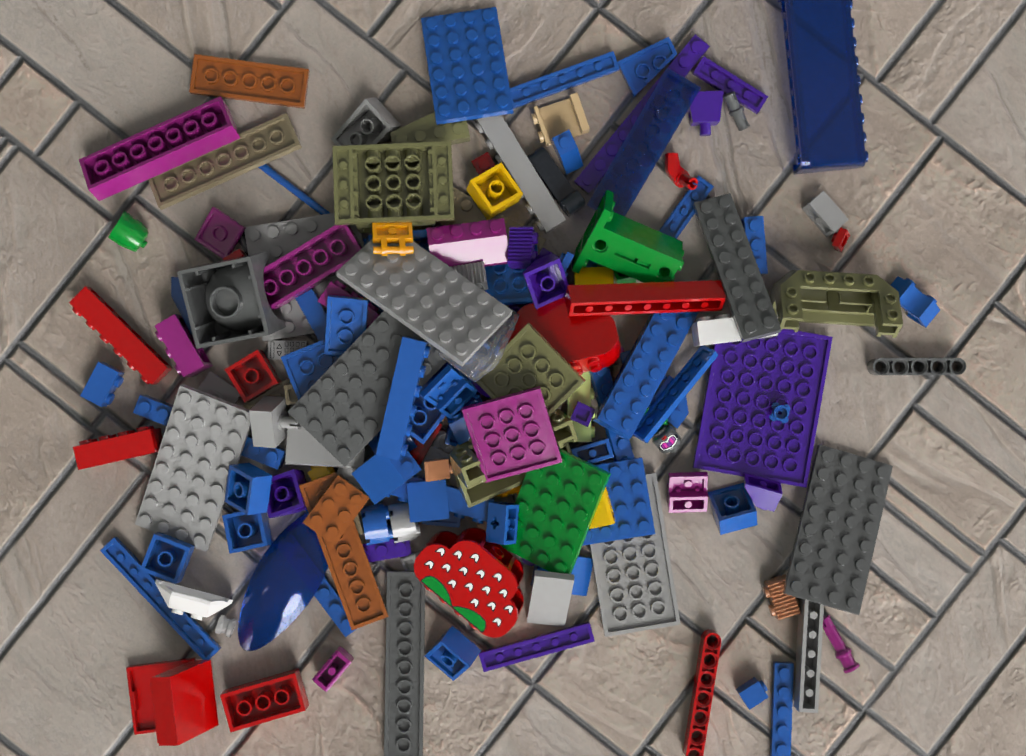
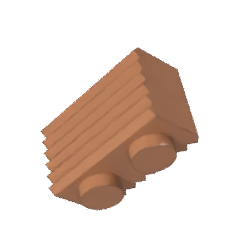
(781, 604)

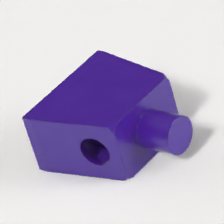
(706, 111)

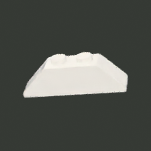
(192, 601)

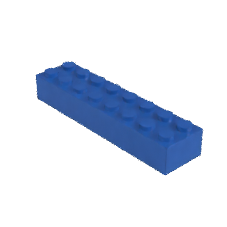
(643, 372)

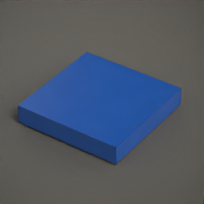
(427, 501)

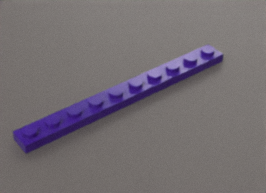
(600, 163)

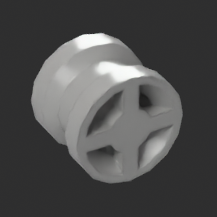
(225, 626)

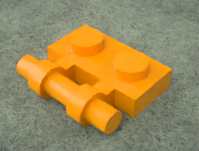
(392, 233)

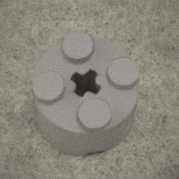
(400, 523)

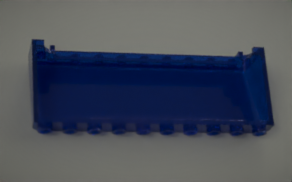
(824, 85)

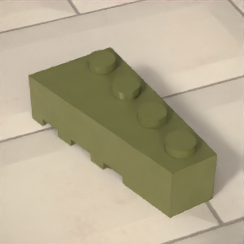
(428, 131)

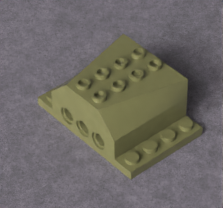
(393, 184)

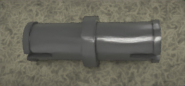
(736, 111)

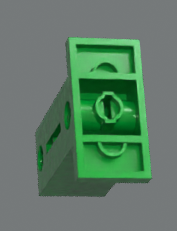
(628, 246)

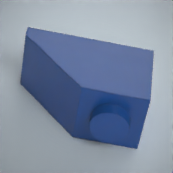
(567, 151)

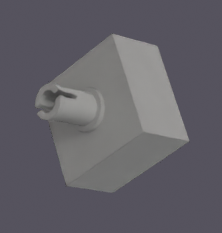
(270, 421)

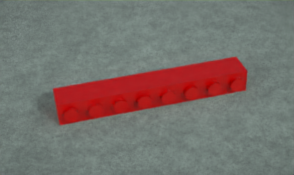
(644, 298)

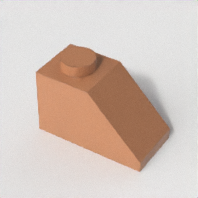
(437, 469)

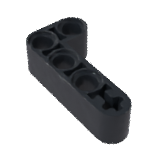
(557, 184)

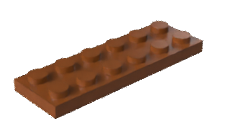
(249, 81)

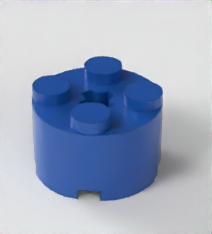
(375, 524)

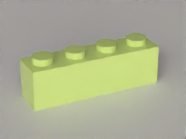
(584, 395)

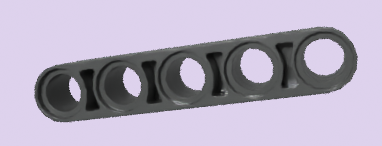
(925, 368)

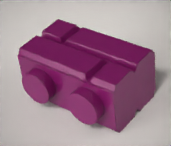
(333, 668)

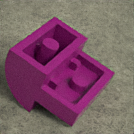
(687, 492)

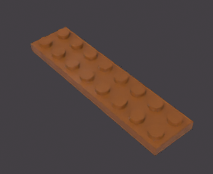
(348, 565)

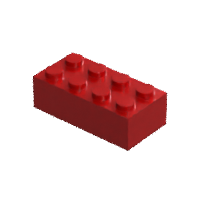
(114, 449)
(264, 700)

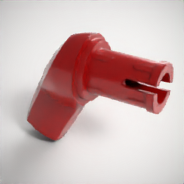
(676, 173)

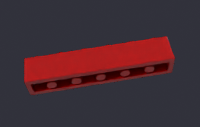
(120, 335)

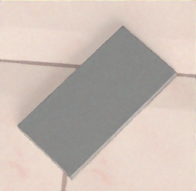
(550, 598)

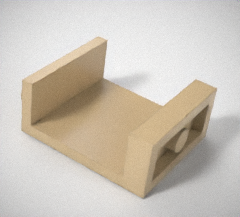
(559, 118)

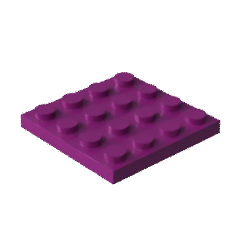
(512, 434)

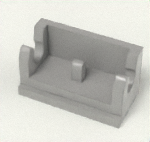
(825, 214)

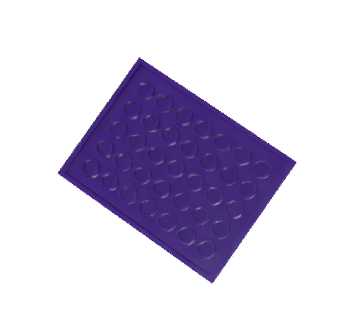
(738, 399)

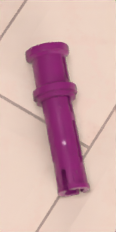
(842, 652)

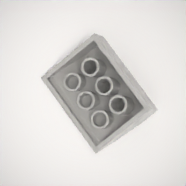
(306, 450)

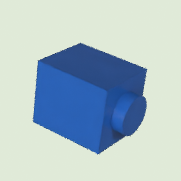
(752, 692)

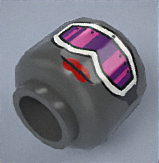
(666, 439)

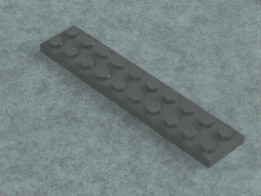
(404, 665)

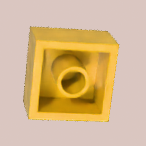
(494, 191)

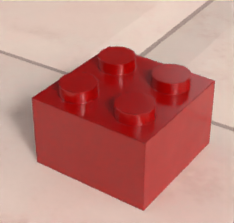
(253, 375)

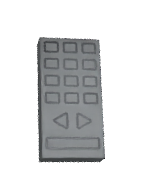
(279, 348)

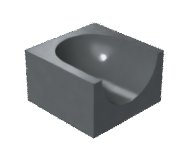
(228, 300)

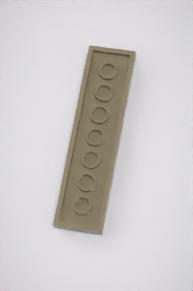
(252, 150)

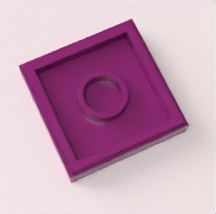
(219, 233)

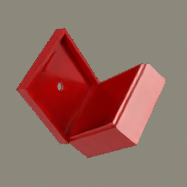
(172, 699)

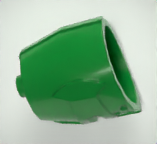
(129, 233)

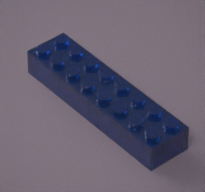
(646, 141)

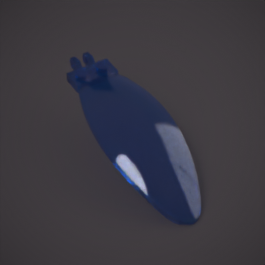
(281, 585)

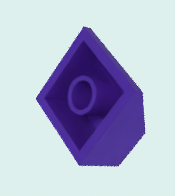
(546, 280)

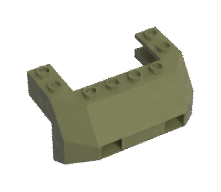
(836, 300)
(471, 478)

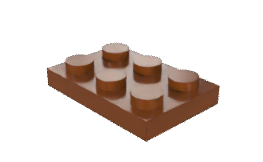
(336, 509)

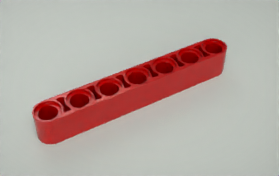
(702, 687)

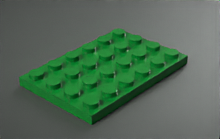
(557, 512)

